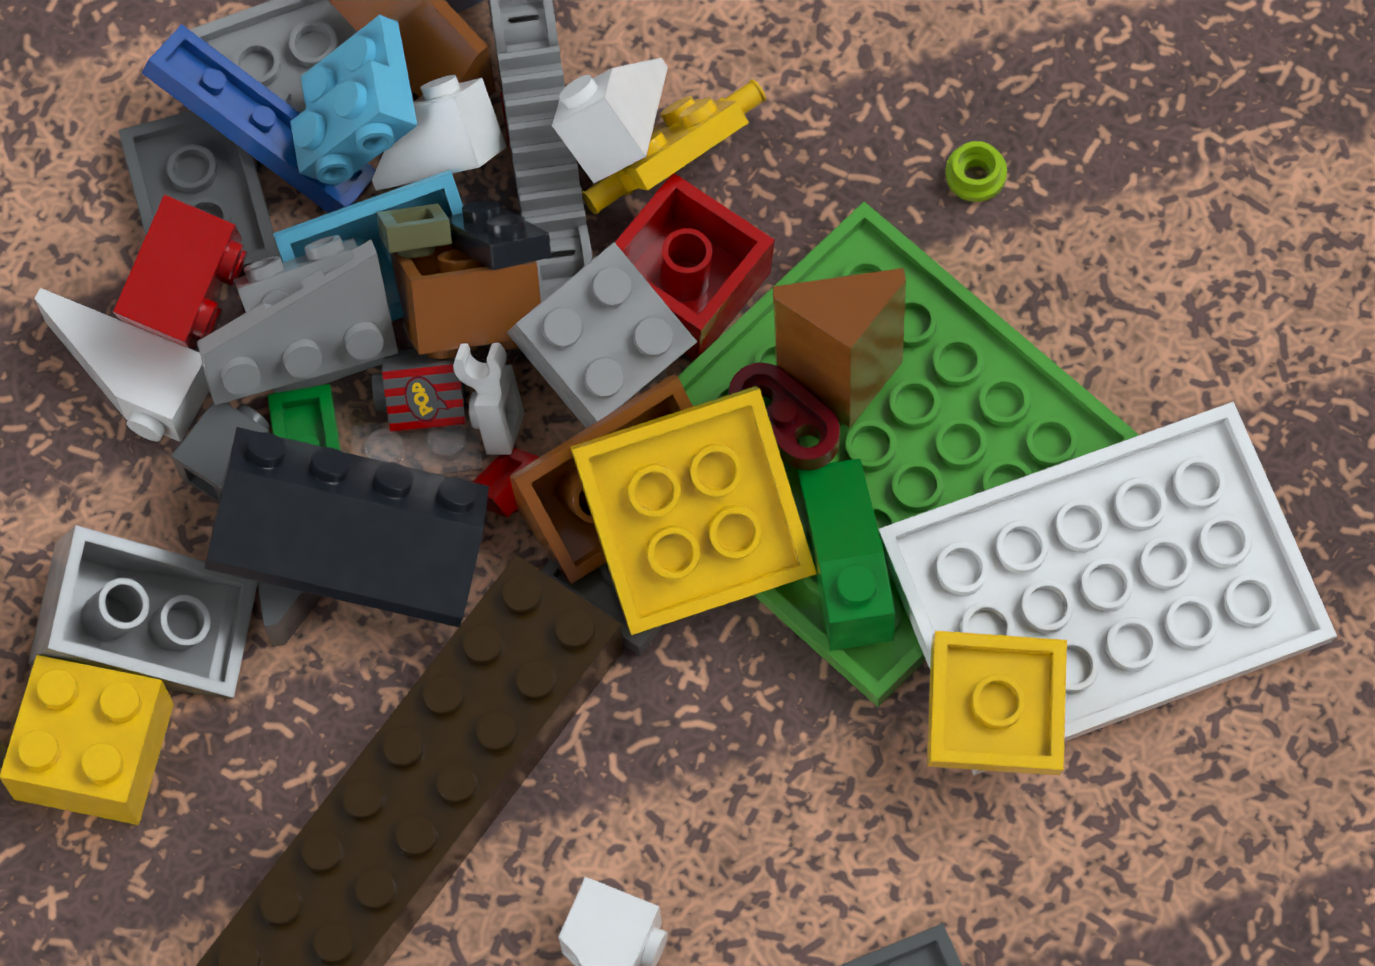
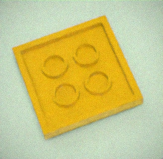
(693, 510)

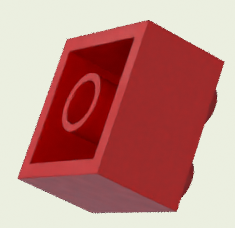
(697, 258)
(181, 273)

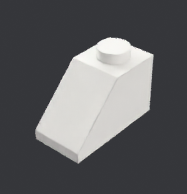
(452, 134)

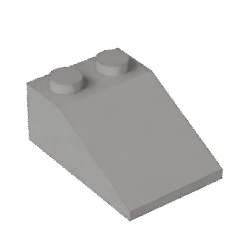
(144, 613)

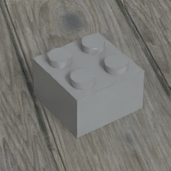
(601, 336)

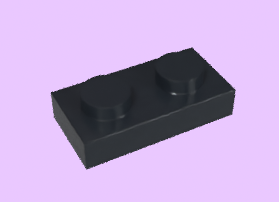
(497, 236)

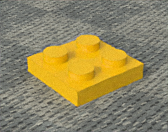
(997, 703)

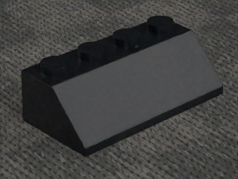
(347, 527)

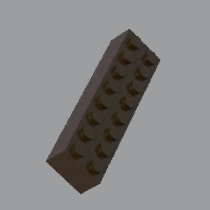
(428, 780)

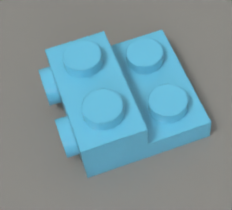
(354, 104)

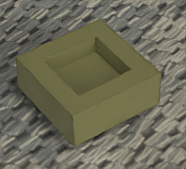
(414, 230)

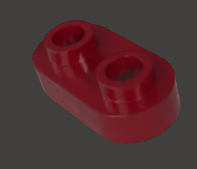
(792, 415)

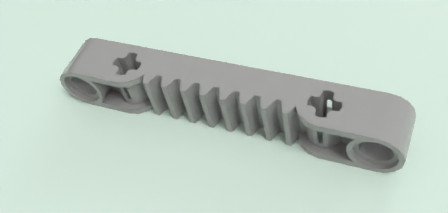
(541, 161)

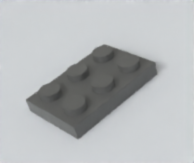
(203, 169)

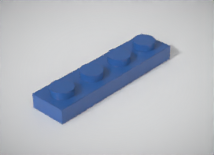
(243, 113)

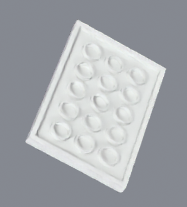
(1143, 556)

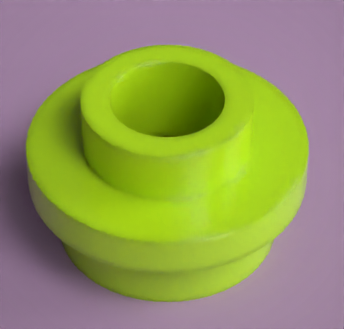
(976, 155)

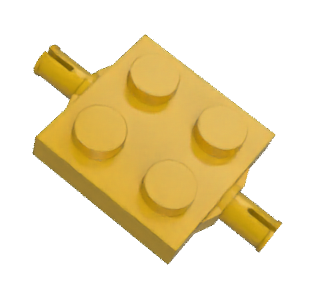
(686, 133)

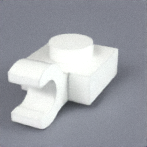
(496, 402)

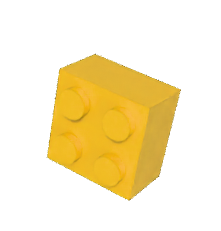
(87, 739)

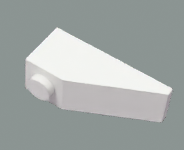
(610, 116)
(142, 374)

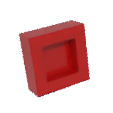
(497, 477)

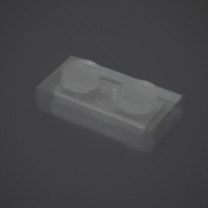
(438, 450)

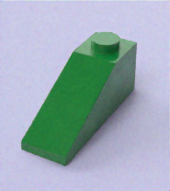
(847, 555)

